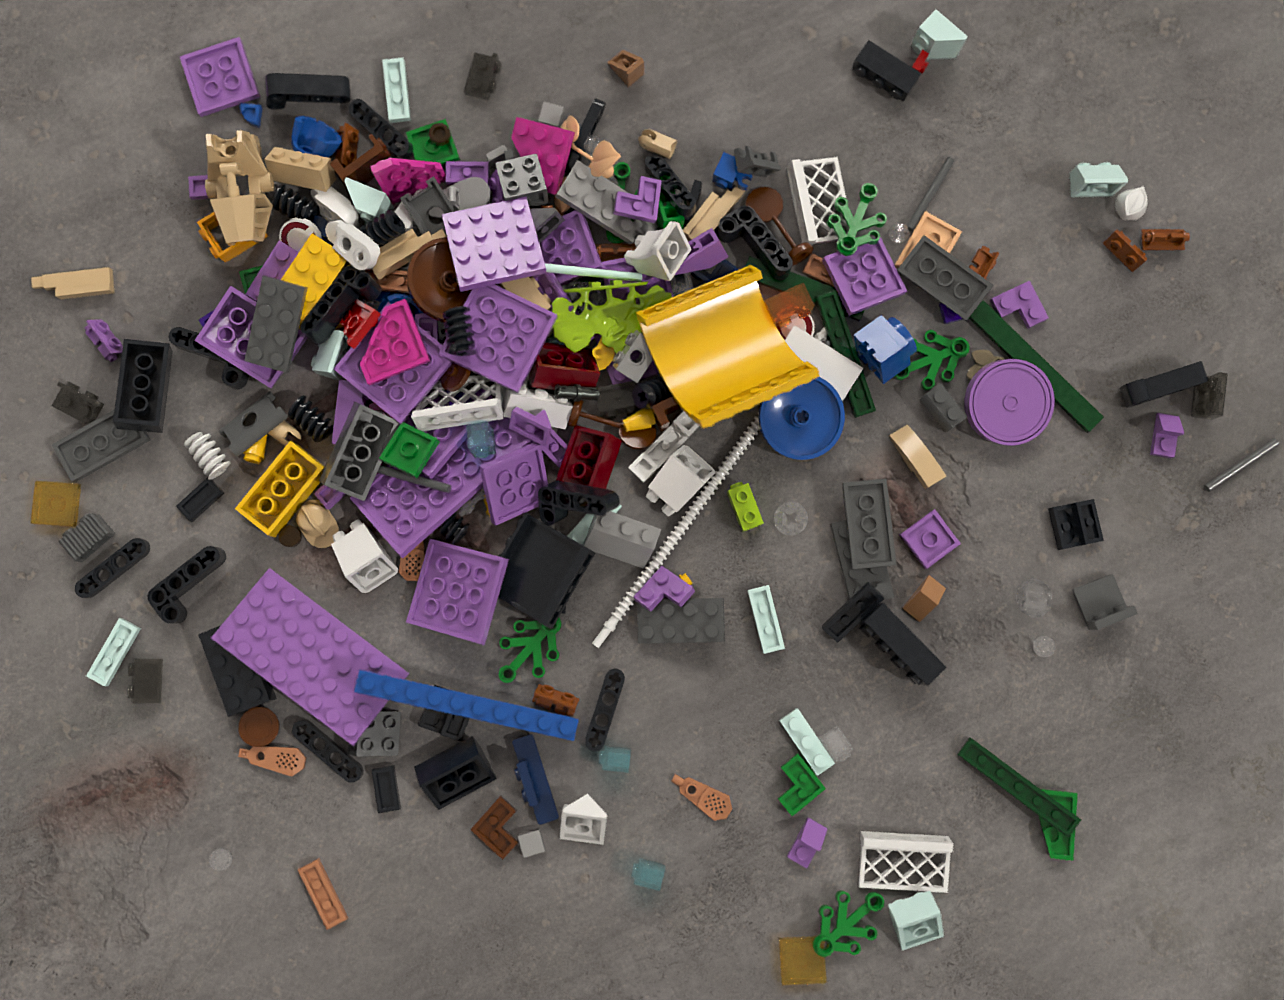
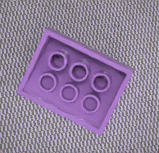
(229, 332)

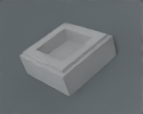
(551, 114)
(496, 155)
(531, 843)

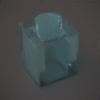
(481, 439)
(615, 759)
(648, 874)

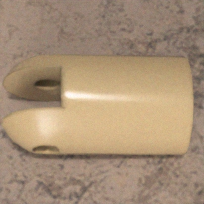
(657, 143)
(280, 432)

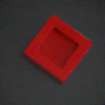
(920, 63)

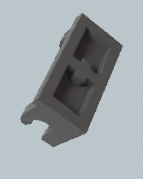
(755, 163)

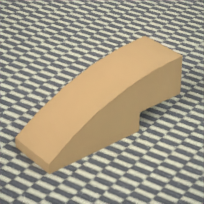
(917, 456)

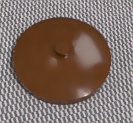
(433, 280)

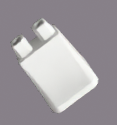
(659, 252)
(679, 479)
(363, 557)

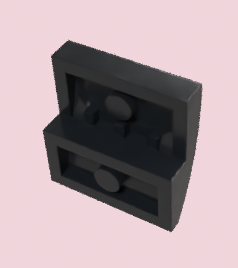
(1075, 524)
(444, 723)

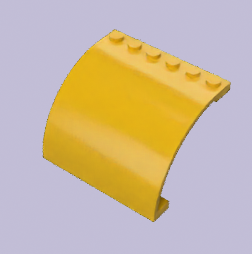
(721, 348)

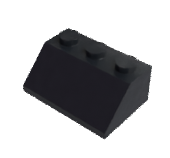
(454, 773)

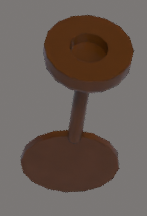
(768, 206)
(635, 439)

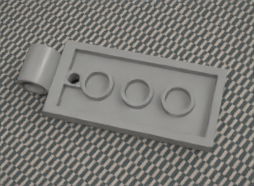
(596, 200)

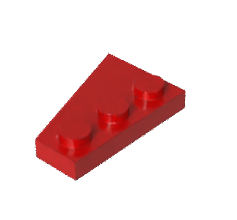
(359, 322)

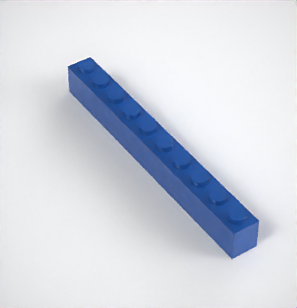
(465, 705)

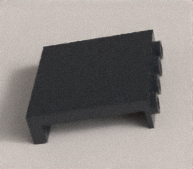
(541, 569)

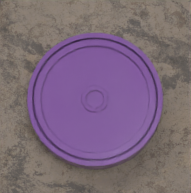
(1009, 402)

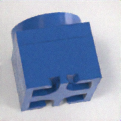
(885, 347)

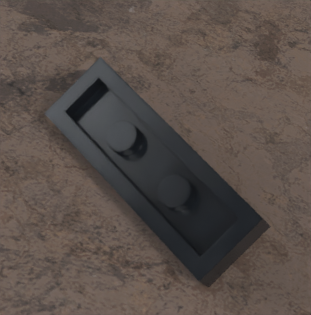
(852, 612)

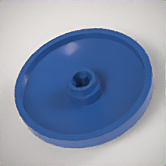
(803, 421)

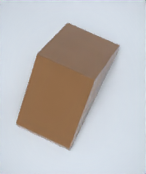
(627, 67)
(924, 598)

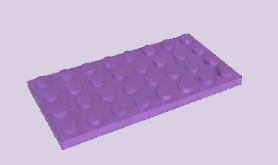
(411, 512)
(306, 654)

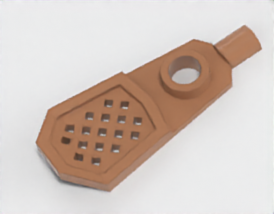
(420, 552)
(271, 758)
(701, 795)

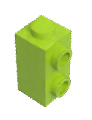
(744, 506)

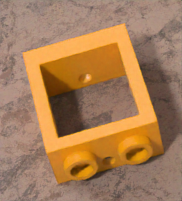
(209, 223)

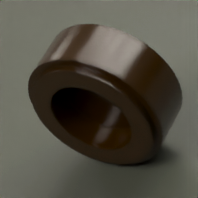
(439, 134)
(290, 536)

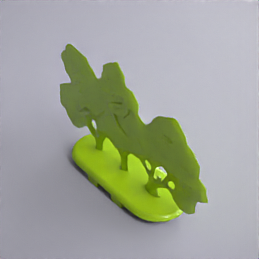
(611, 320)

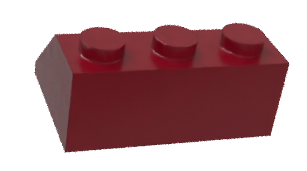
(563, 367)
(589, 457)

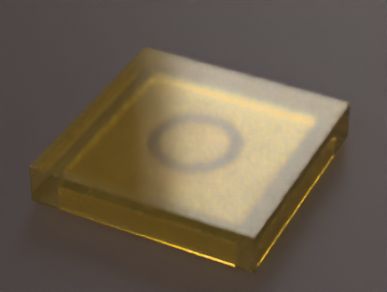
(55, 503)
(799, 961)

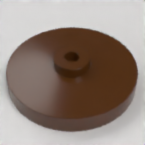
(454, 377)
(258, 727)

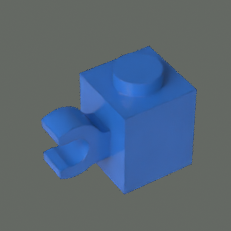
(727, 173)

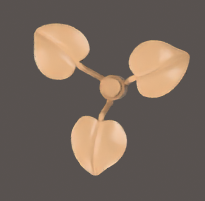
(602, 160)

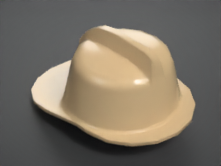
(316, 523)

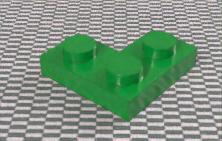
(805, 785)

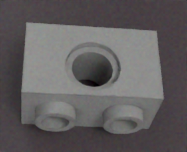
(633, 368)

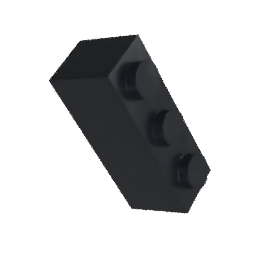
(885, 71)

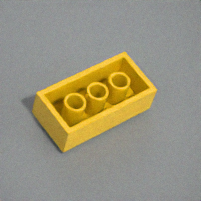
(315, 268)
(281, 489)

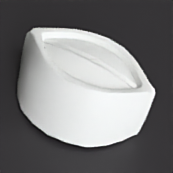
(1131, 204)

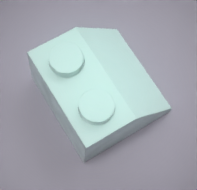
(938, 37)
(1096, 180)
(367, 200)
(330, 354)
(916, 920)

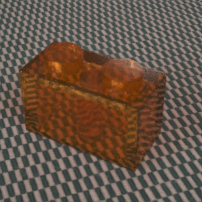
(789, 305)

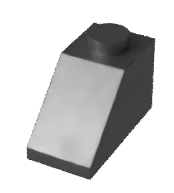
(545, 221)

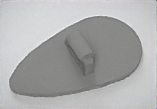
(464, 195)

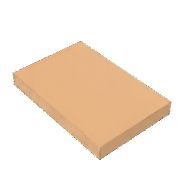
(934, 229)

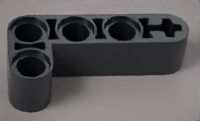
(305, 88)
(778, 262)
(337, 302)
(192, 347)
(1163, 384)
(561, 496)
(188, 579)

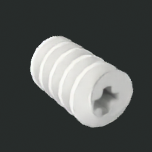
(206, 455)

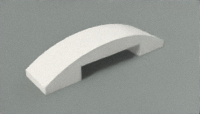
(663, 447)

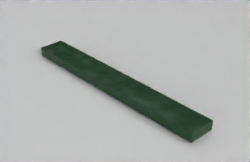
(1017, 348)

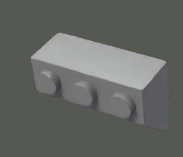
(622, 538)

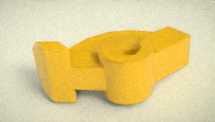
(603, 355)

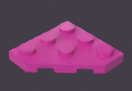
(550, 145)
(405, 176)
(394, 345)

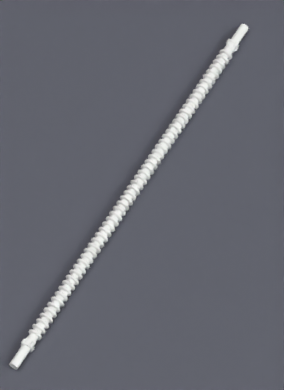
(683, 525)

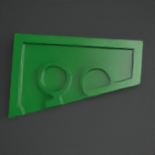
(1057, 843)

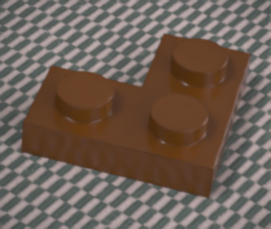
(490, 828)

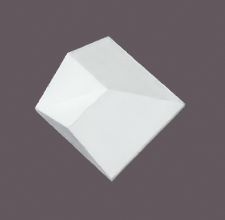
(583, 821)

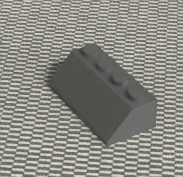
(358, 450)

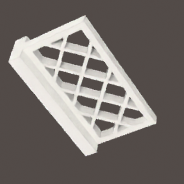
(802, 199)
(460, 412)
(905, 842)

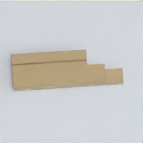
(711, 213)
(401, 250)
(77, 283)

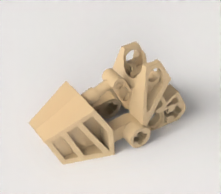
(238, 216)

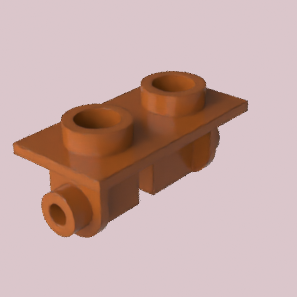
(349, 145)
(1164, 239)
(613, 251)
(1129, 255)
(984, 260)
(564, 702)

